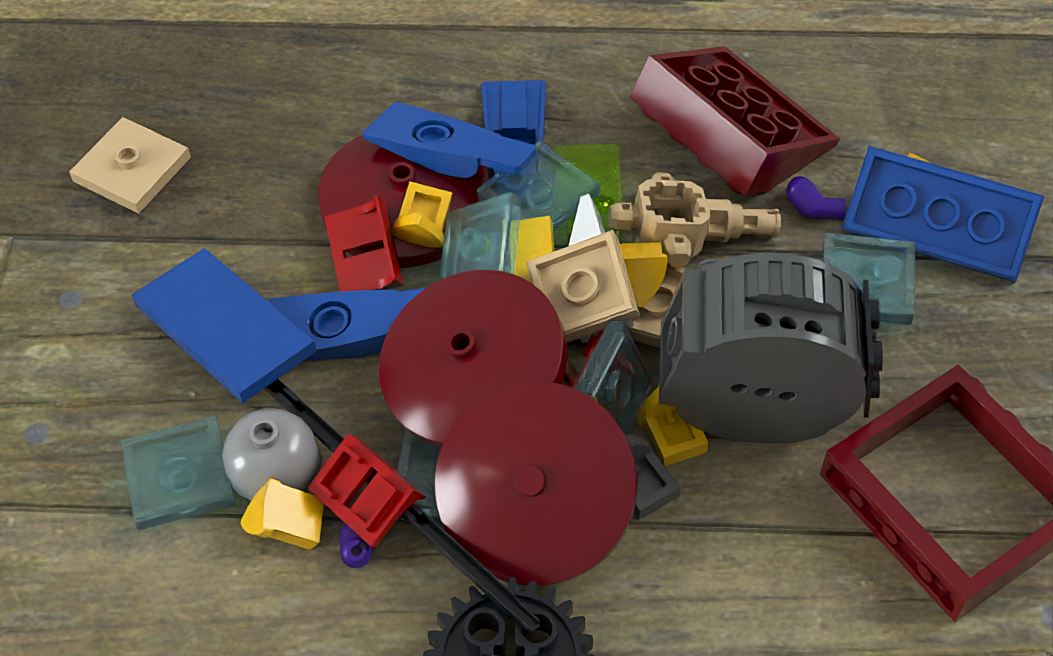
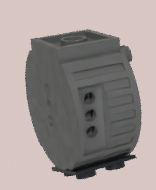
(769, 348)

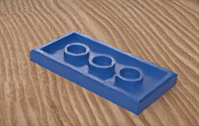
(944, 213)
(224, 324)

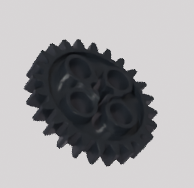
(483, 613)

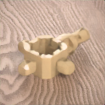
(695, 219)

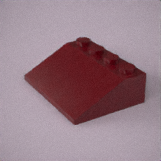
(730, 117)

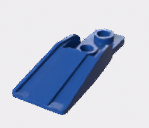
(515, 110)
(445, 142)
(345, 321)

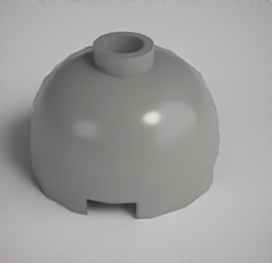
(270, 446)

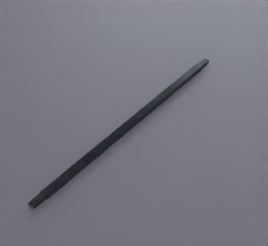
(417, 517)

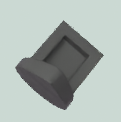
(655, 483)

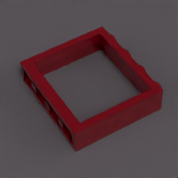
(898, 528)

